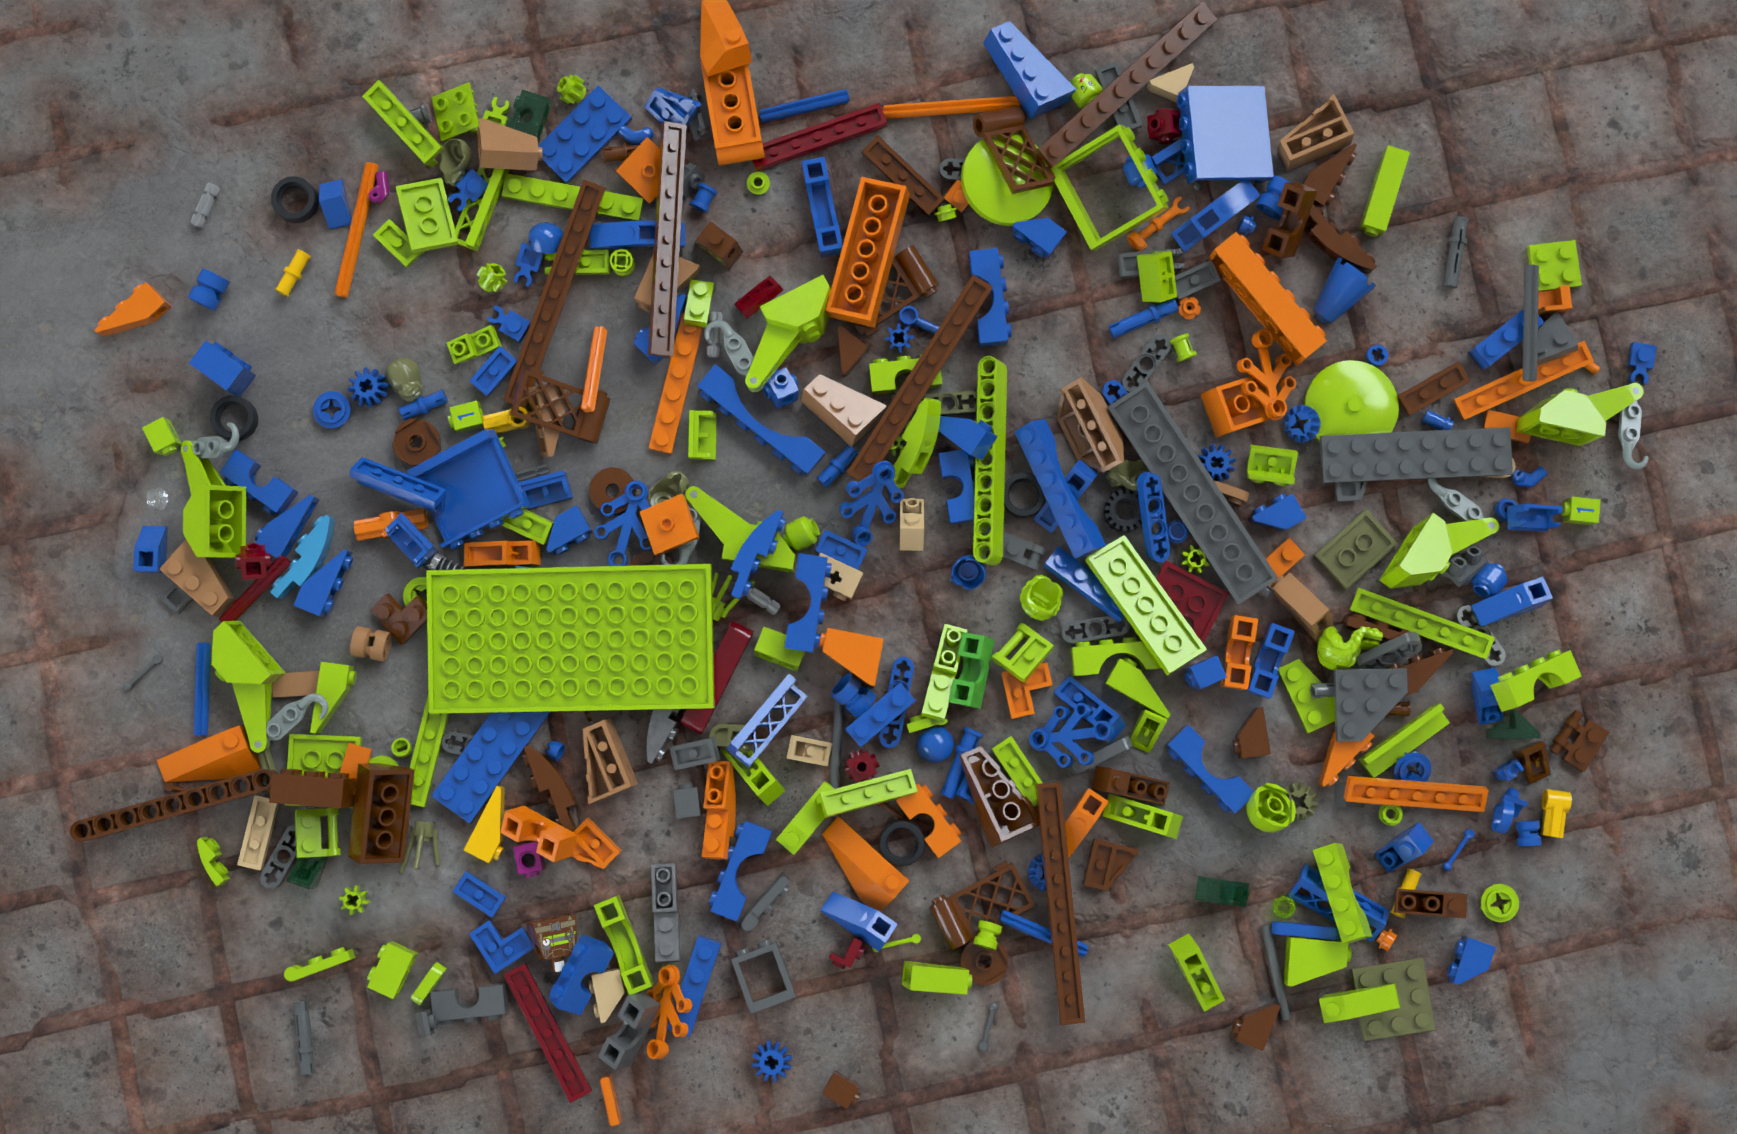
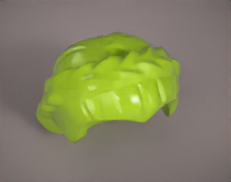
(1041, 598)

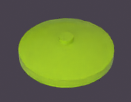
(989, 192)
(1353, 399)

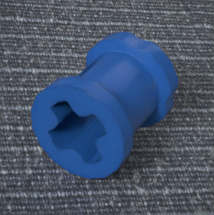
(703, 198)

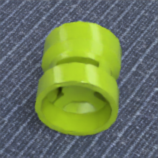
(622, 267)
(987, 935)

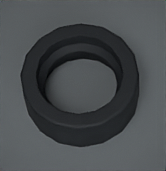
(289, 182)
(221, 404)
(1023, 513)
(904, 860)

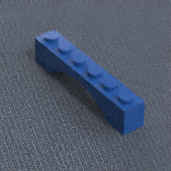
(798, 450)
(1040, 450)

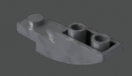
(660, 731)
(665, 913)

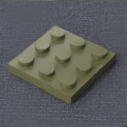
(1412, 989)

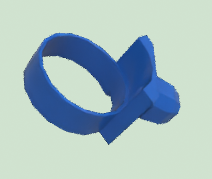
(1506, 810)

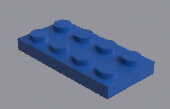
(583, 134)

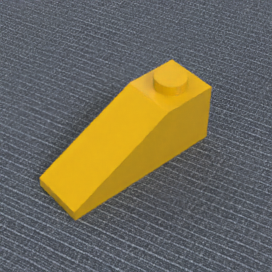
(486, 838)

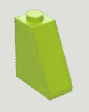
(1313, 958)
(936, 978)

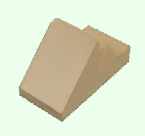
(809, 750)

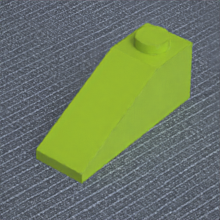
(1133, 684)
(334, 686)
(757, 777)
(1143, 816)
(804, 822)
(1196, 972)
(1358, 1002)

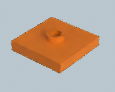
(642, 170)
(669, 524)

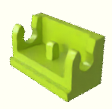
(1157, 276)
(702, 435)
(772, 648)

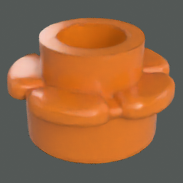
(1195, 308)
(1386, 939)

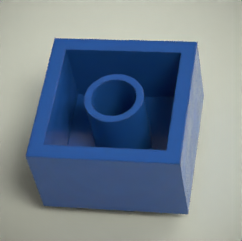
(222, 368)

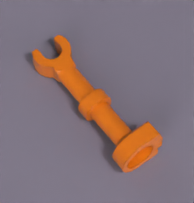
(1137, 240)

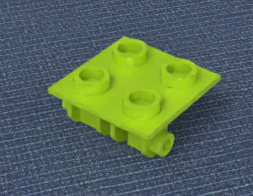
(456, 112)

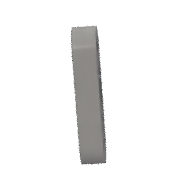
(1495, 646)

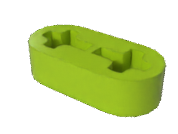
(428, 983)

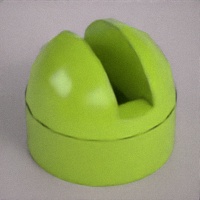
(399, 744)

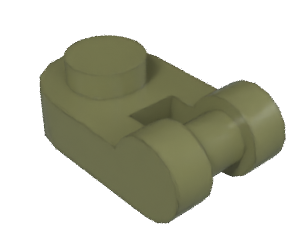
(725, 734)

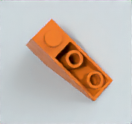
(140, 309)
(1341, 756)
(1083, 818)

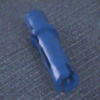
(1145, 317)

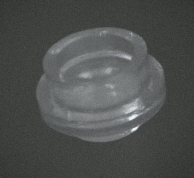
(157, 498)

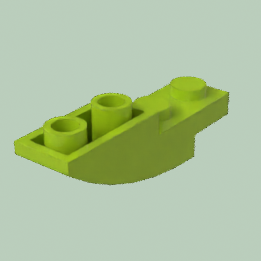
(920, 439)
(943, 673)

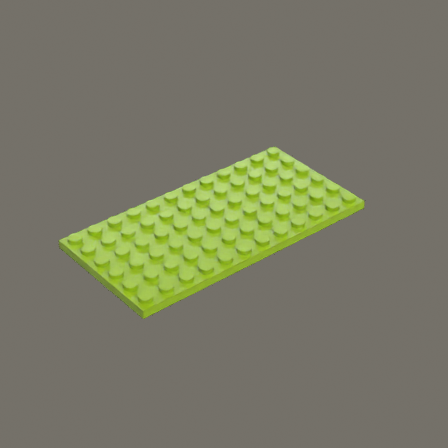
(570, 639)

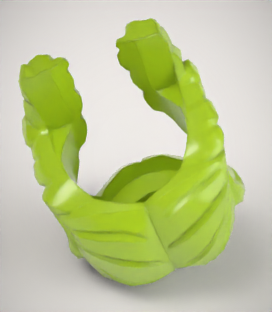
(1341, 656)

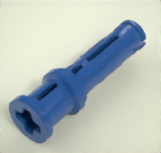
(968, 742)

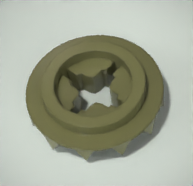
(1310, 800)

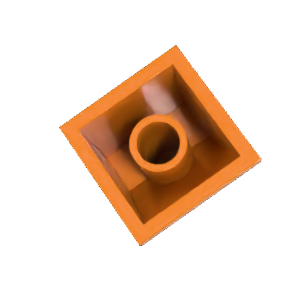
(854, 652)

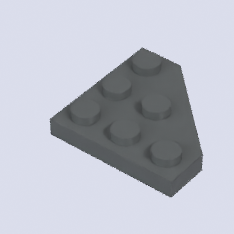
(1364, 699)

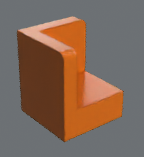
(1554, 300)

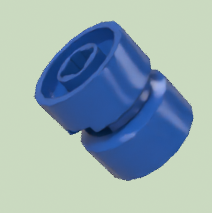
(1269, 200)
(208, 289)
(850, 692)

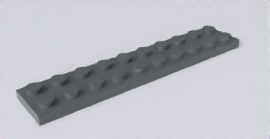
(1193, 493)

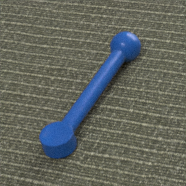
(1469, 833)

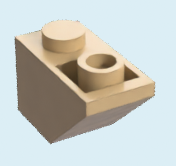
(912, 524)
(608, 990)

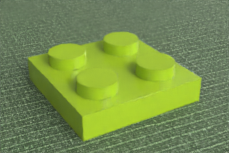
(1556, 263)

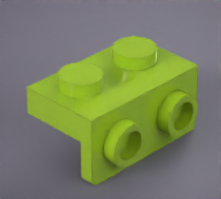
(1271, 465)

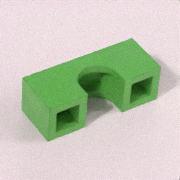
(976, 656)

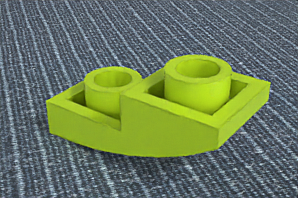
(473, 345)
(209, 853)

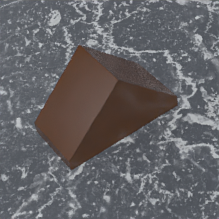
(851, 350)
(1534, 761)

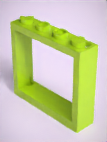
(1074, 202)

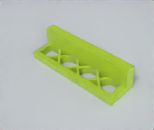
(403, 123)
(485, 211)
(1404, 740)
(867, 793)

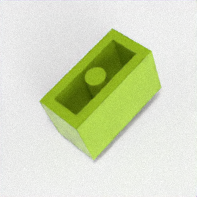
(392, 969)

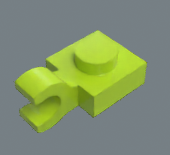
(919, 723)

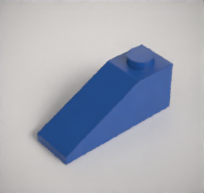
(968, 434)
(1078, 480)
(284, 530)
(1073, 692)

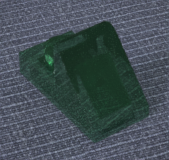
(1518, 728)

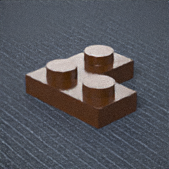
(400, 621)

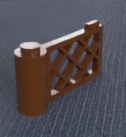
(1002, 125)
(916, 277)
(586, 425)
(951, 915)

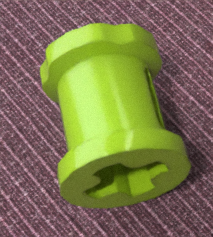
(1183, 347)

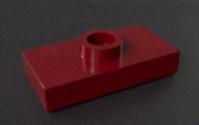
(758, 296)

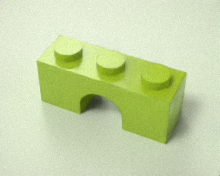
(885, 373)

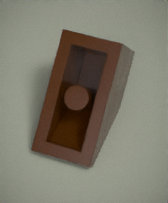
(1252, 736)
(1255, 1026)

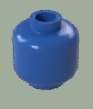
(1132, 173)
(1489, 580)

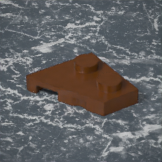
(1107, 863)

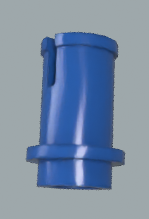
(1437, 421)

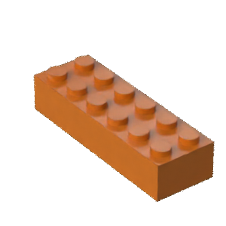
(867, 252)
(1267, 298)

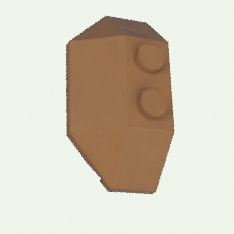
(1090, 426)

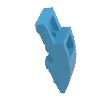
(313, 552)

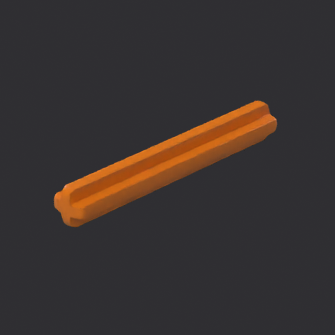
(594, 369)

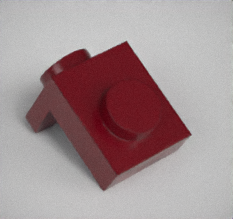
(854, 952)

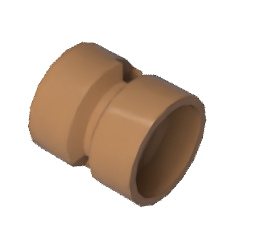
(362, 643)

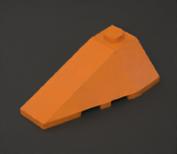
(722, 38)
(213, 758)
(867, 870)

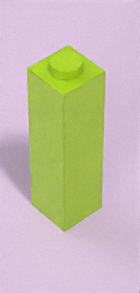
(1384, 191)

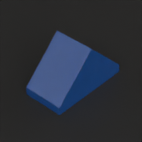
(335, 204)

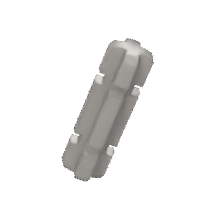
(205, 205)
(713, 349)
(763, 601)

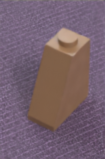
(506, 147)
(686, 272)
(1303, 605)

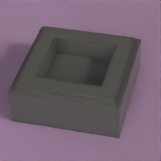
(176, 598)

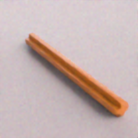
(949, 107)
(356, 230)

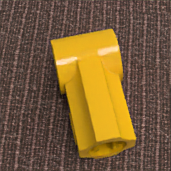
(504, 422)
(1555, 806)

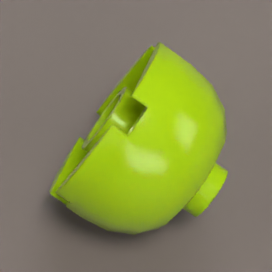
(1270, 808)

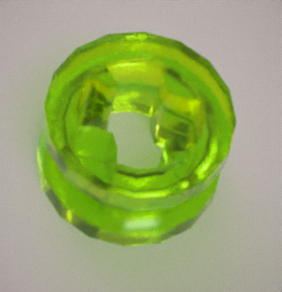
(1280, 913)

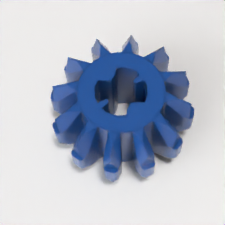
(368, 396)
(1219, 455)
(766, 1067)

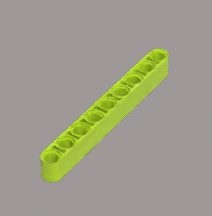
(996, 469)

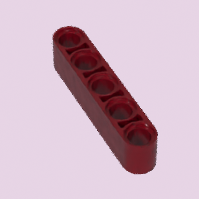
(725, 662)

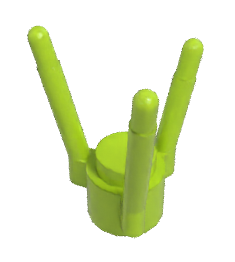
(718, 605)

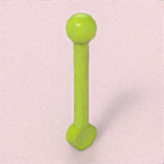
(915, 939)

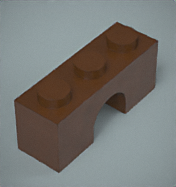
(1286, 235)

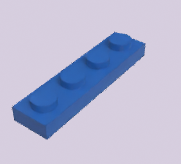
(1082, 581)

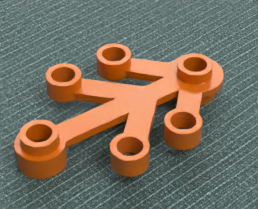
(1267, 377)
(668, 982)

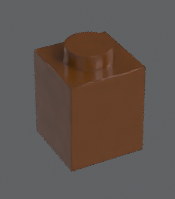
(842, 1090)

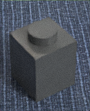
(687, 801)

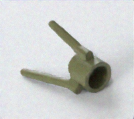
(421, 832)

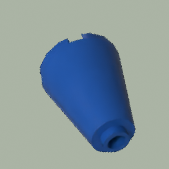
(1340, 292)

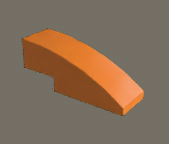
(502, 553)

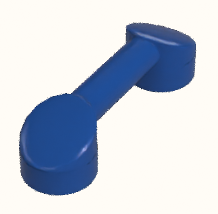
(909, 317)

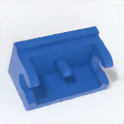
(546, 489)
(1532, 517)
(410, 540)

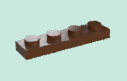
(901, 173)

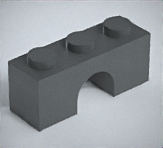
(491, 1003)
(622, 1047)

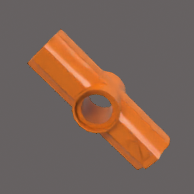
(375, 527)

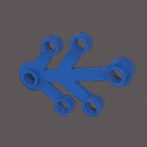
(871, 500)
(627, 520)
(1068, 735)

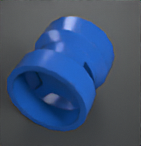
(1528, 833)

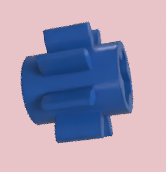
(906, 337)

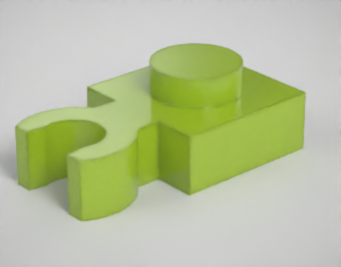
(497, 113)

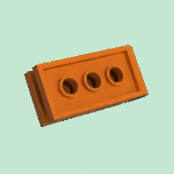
(740, 143)

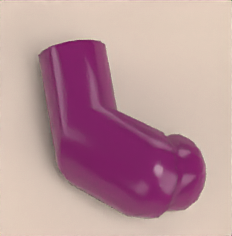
(381, 190)

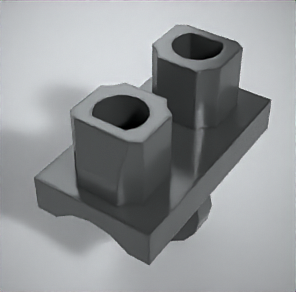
(1466, 566)

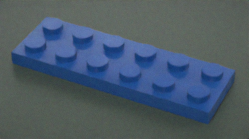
(487, 761)

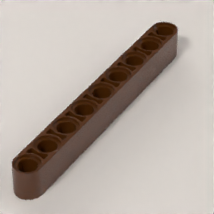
(164, 808)

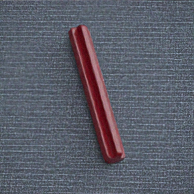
(255, 590)

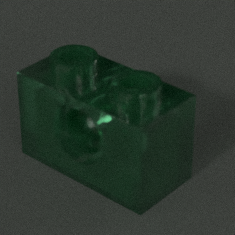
(530, 104)

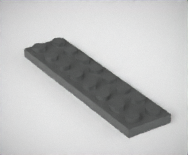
(1416, 455)

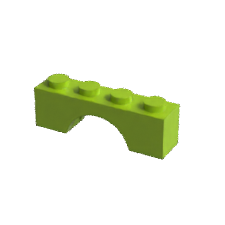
(1089, 659)
(1518, 688)
(1335, 876)
(625, 944)

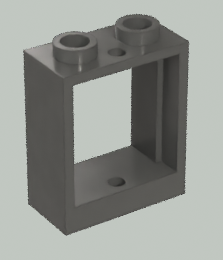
(772, 999)

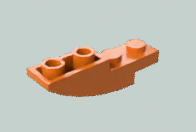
(721, 810)

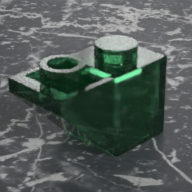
(1222, 891)

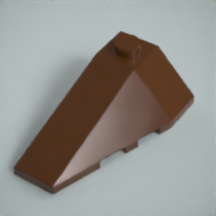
(999, 804)

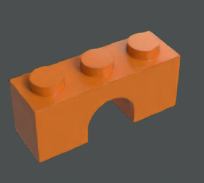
(1237, 653)
(943, 835)
(553, 839)

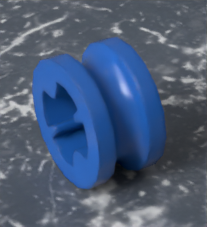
(1369, 357)

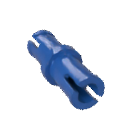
(423, 405)
(837, 466)

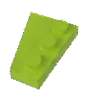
(1297, 682)

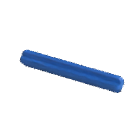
(804, 105)
(202, 685)
(1034, 929)

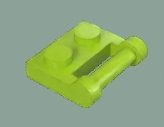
(1029, 655)
(309, 833)

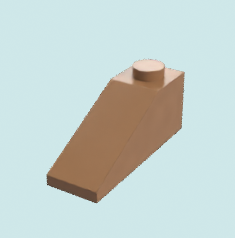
(547, 437)

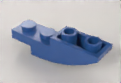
(1215, 214)
(626, 235)
(760, 543)

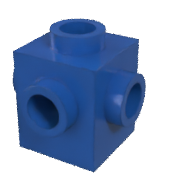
(782, 388)

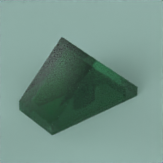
(307, 872)

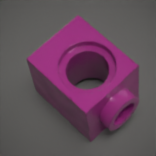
(520, 852)

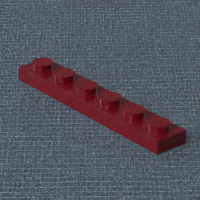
(821, 136)
(548, 1032)

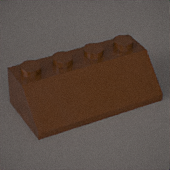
(381, 813)

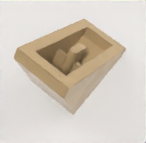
(1171, 83)

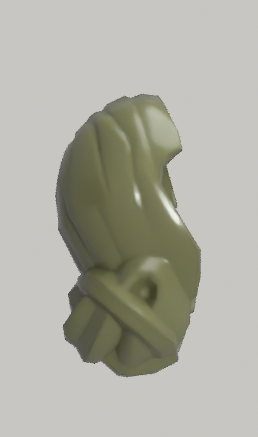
(454, 160)
(404, 378)
(1127, 474)
(668, 487)

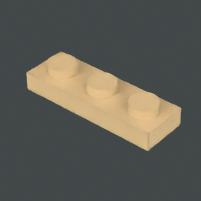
(258, 833)

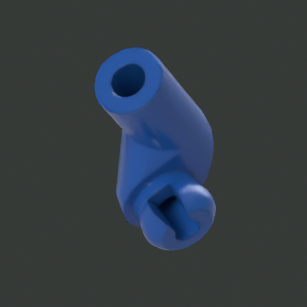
(635, 137)
(1528, 479)

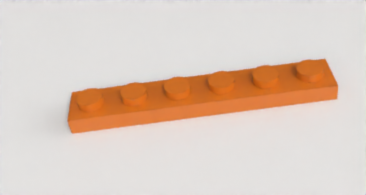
(1513, 384)
(676, 387)
(1416, 794)

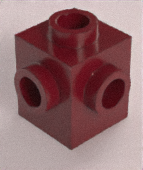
(1164, 125)
(253, 561)
(857, 757)

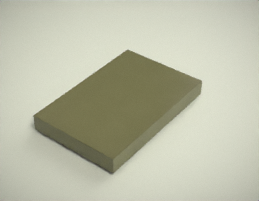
(1355, 549)

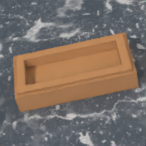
(295, 684)

